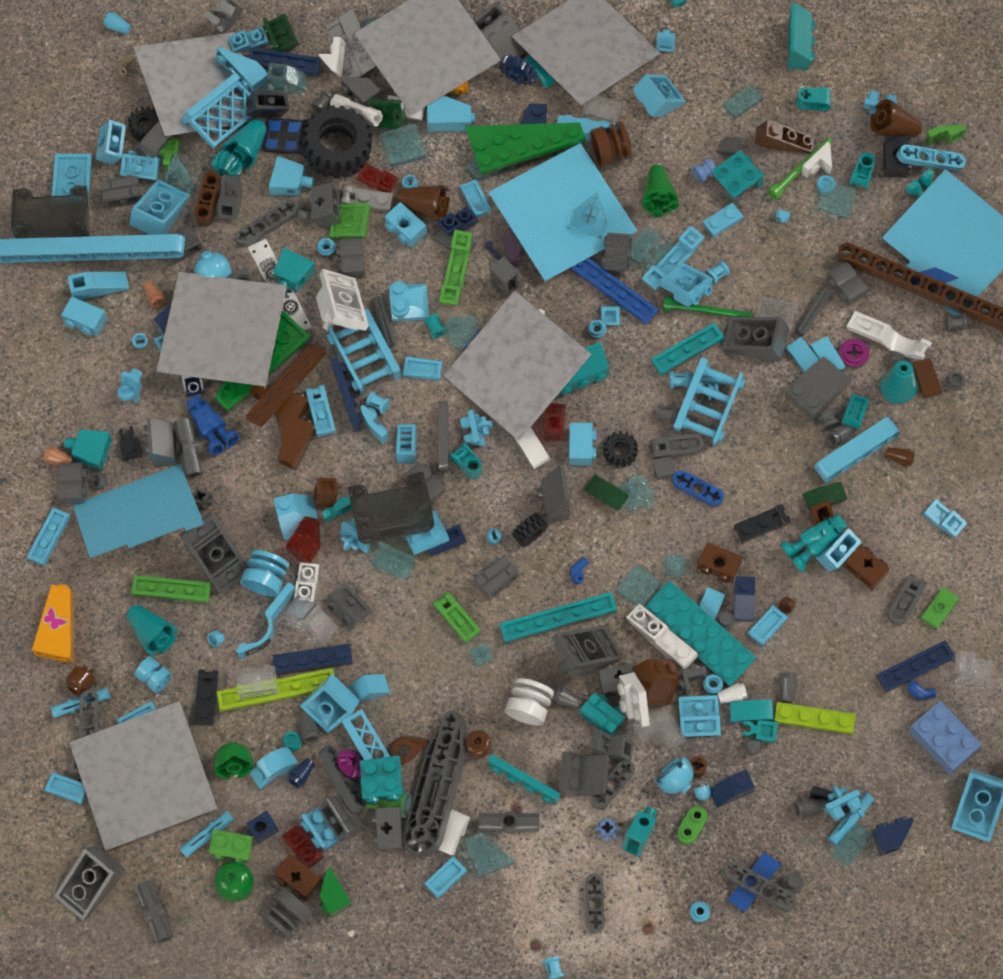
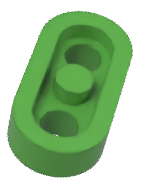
(692, 824)

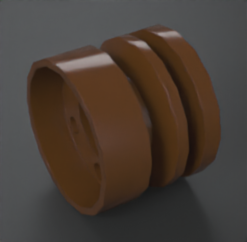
(609, 144)

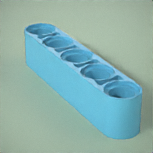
(856, 449)

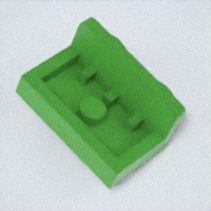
(231, 845)

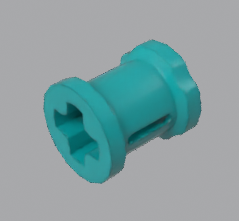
(435, 326)

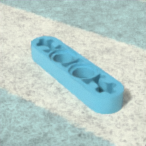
(931, 161)

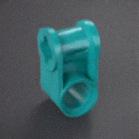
(815, 99)
(862, 174)
(464, 459)

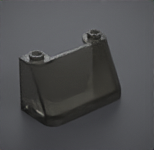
(50, 214)
(393, 511)

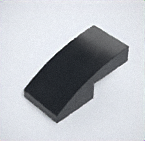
(821, 793)

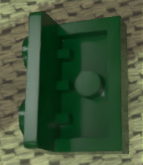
(281, 33)
(392, 111)

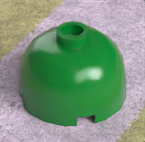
(232, 760)
(234, 881)

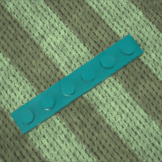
(558, 617)

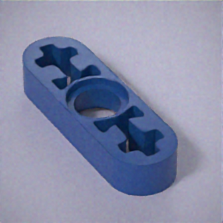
(700, 496)

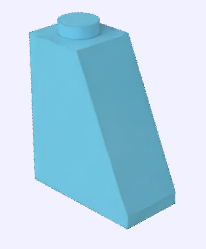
(449, 115)

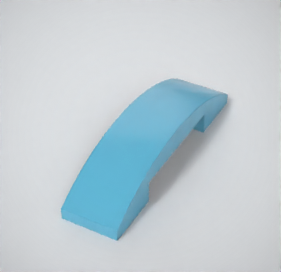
(679, 254)

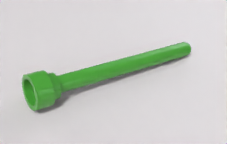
(776, 190)

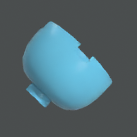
(212, 265)
(676, 776)

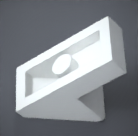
(336, 58)
(820, 159)

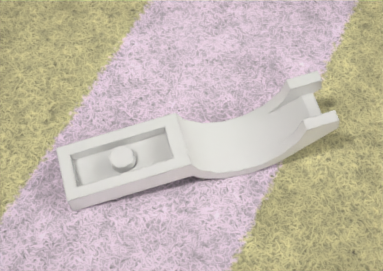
(887, 336)

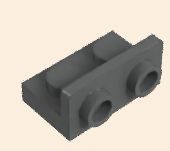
(347, 606)

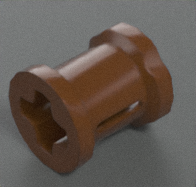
(703, 765)

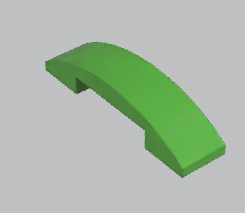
(456, 267)

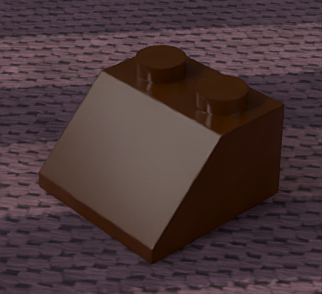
(659, 680)

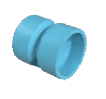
(155, 676)

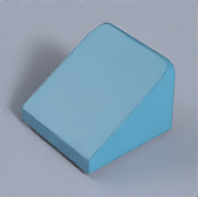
(610, 314)

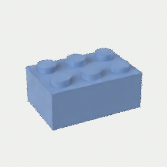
(945, 738)

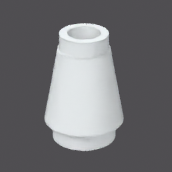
(733, 693)

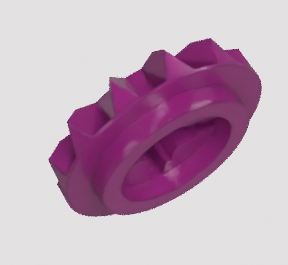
(860, 348)
(344, 761)

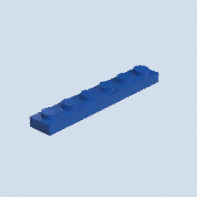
(615, 290)

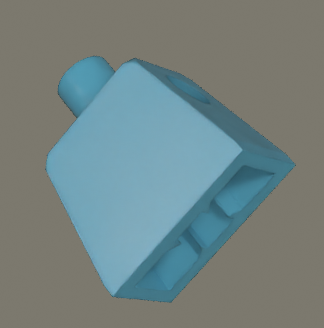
(289, 178)

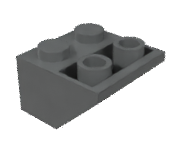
(161, 442)

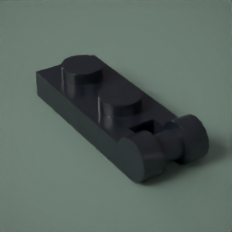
(761, 524)
(206, 698)

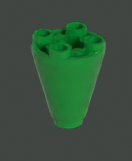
(659, 194)

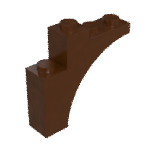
(295, 432)

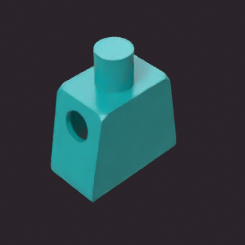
(293, 270)
(90, 447)
(640, 832)

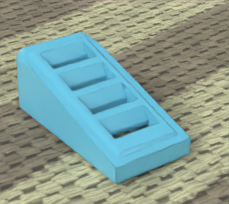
(406, 455)

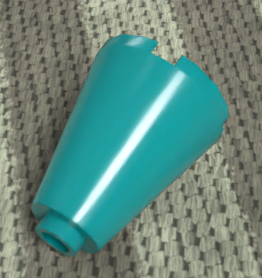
(247, 142)
(899, 383)
(152, 630)

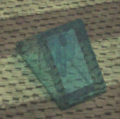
(852, 844)

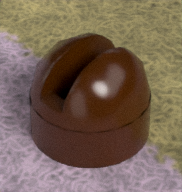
(782, 605)

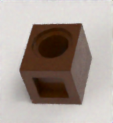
(325, 492)

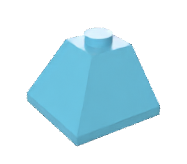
(292, 510)

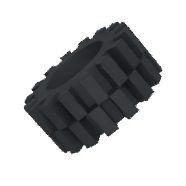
(137, 117)
(623, 459)
(529, 529)

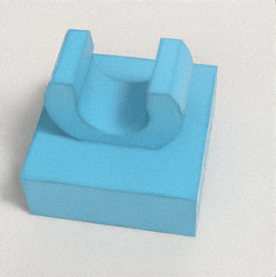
(665, 41)

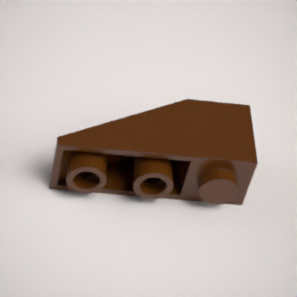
(783, 138)

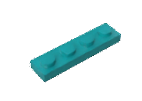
(687, 349)
(517, 776)

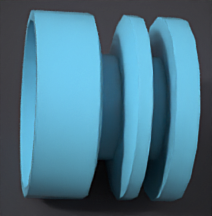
(264, 573)

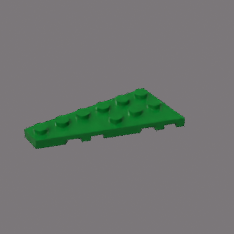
(508, 145)
(288, 341)

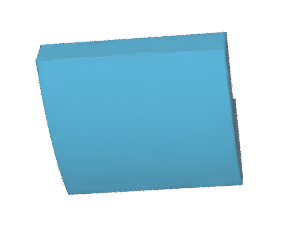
(699, 715)

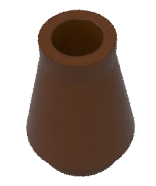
(900, 455)

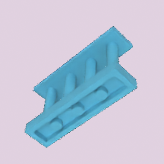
(383, 352)
(690, 404)

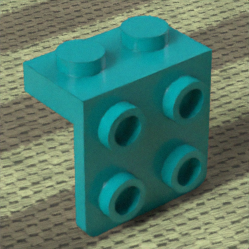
(738, 174)

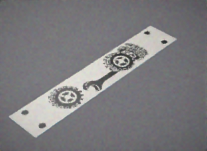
(266, 263)

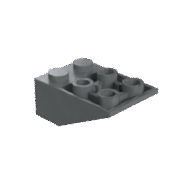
(498, 30)

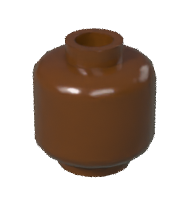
(80, 680)
(482, 746)

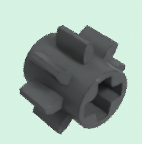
(202, 493)

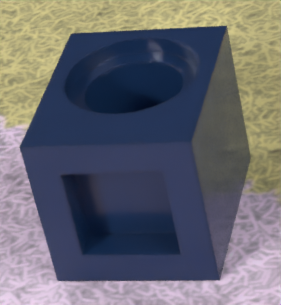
(265, 819)

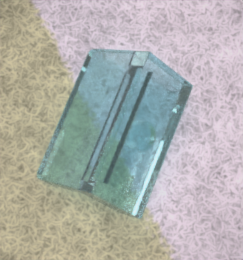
(393, 561)

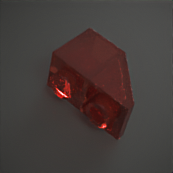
(555, 422)
(305, 540)

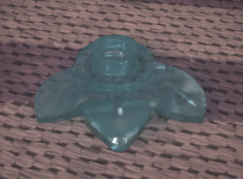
(464, 332)
(637, 495)

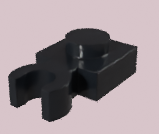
(129, 446)

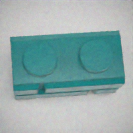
(602, 714)

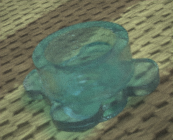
(475, 652)

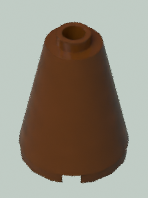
(894, 121)
(426, 200)

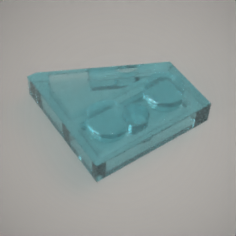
(486, 855)

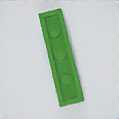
(171, 589)

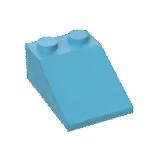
(158, 208)
(979, 805)

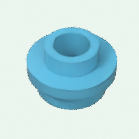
(326, 242)
(597, 323)
(713, 678)
(699, 918)

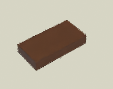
(926, 378)

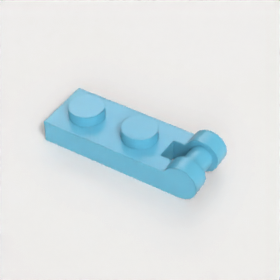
(320, 411)

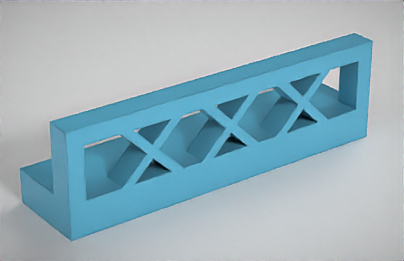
(358, 740)

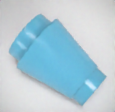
(116, 23)

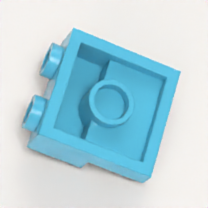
(687, 284)

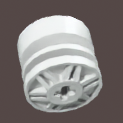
(529, 701)

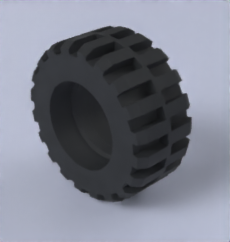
(340, 121)

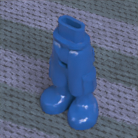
(210, 422)

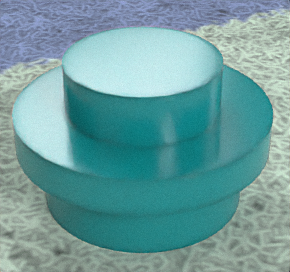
(292, 740)

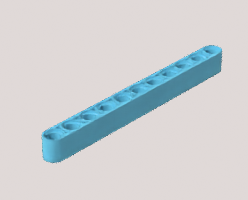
(92, 248)

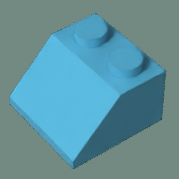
(658, 95)
(330, 703)

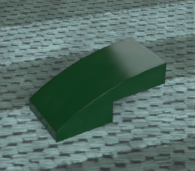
(606, 492)
(833, 492)

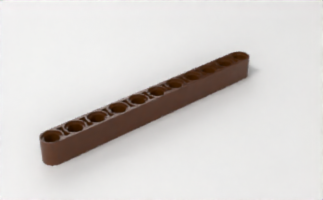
(921, 289)

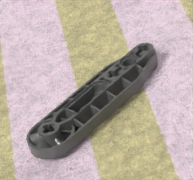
(419, 831)

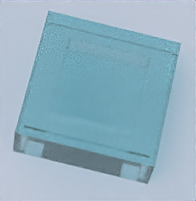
(675, 565)
(407, 800)

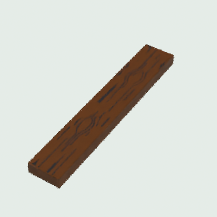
(285, 385)

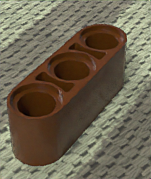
(207, 191)

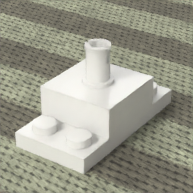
(340, 302)

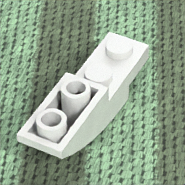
(661, 637)

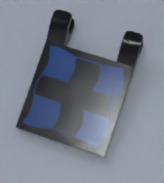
(283, 135)

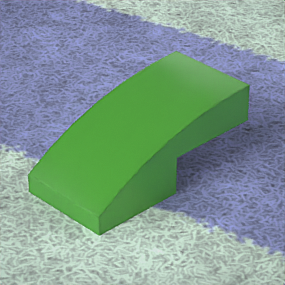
(949, 133)

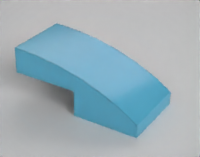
(944, 518)

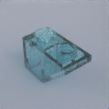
(286, 78)

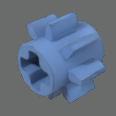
(603, 834)

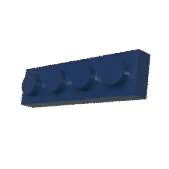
(306, 64)
(349, 401)
(313, 659)
(915, 666)

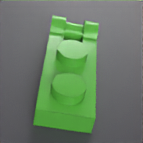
(457, 617)

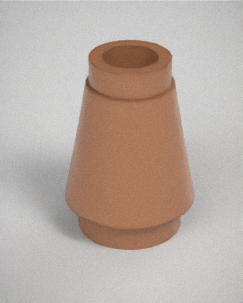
(154, 295)
(55, 456)

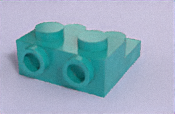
(381, 779)

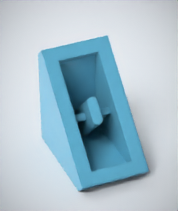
(369, 687)

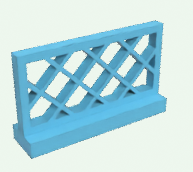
(210, 101)

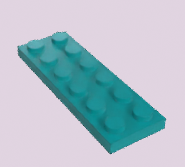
(701, 632)

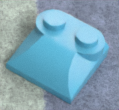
(408, 301)

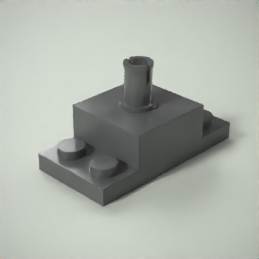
(214, 553)
(585, 650)

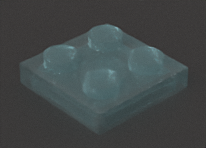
(403, 145)

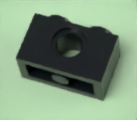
(267, 104)
(892, 165)

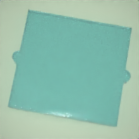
(837, 199)
(639, 586)

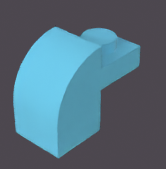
(273, 765)

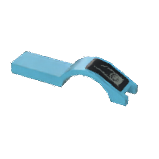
(271, 614)

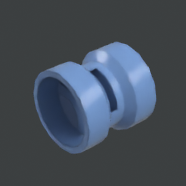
(704, 170)

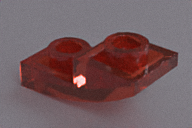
(377, 179)
(302, 846)

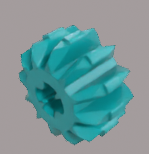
(226, 164)

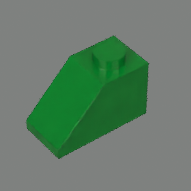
(333, 895)

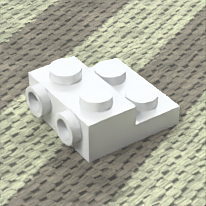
(633, 698)

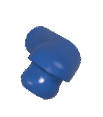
(576, 570)
(920, 693)

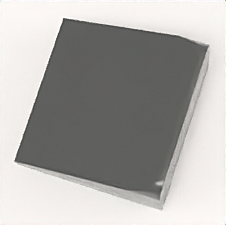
(730, 146)

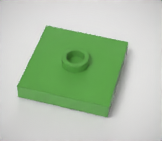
(352, 223)

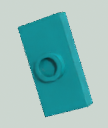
(855, 411)

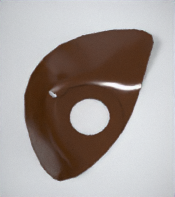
(415, 743)

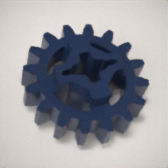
(518, 70)

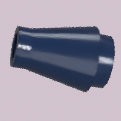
(300, 774)

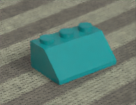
(800, 38)
(592, 370)

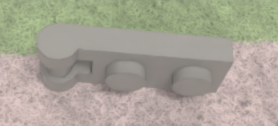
(378, 200)

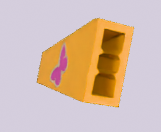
(56, 628)

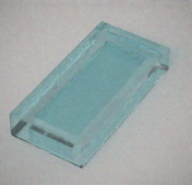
(743, 102)

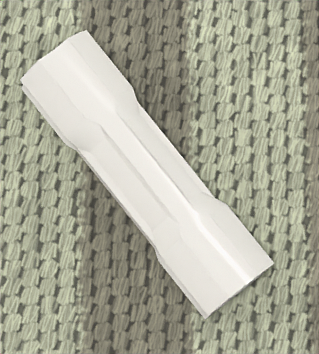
(370, 114)

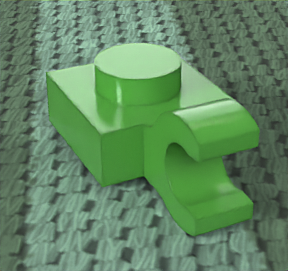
(169, 150)

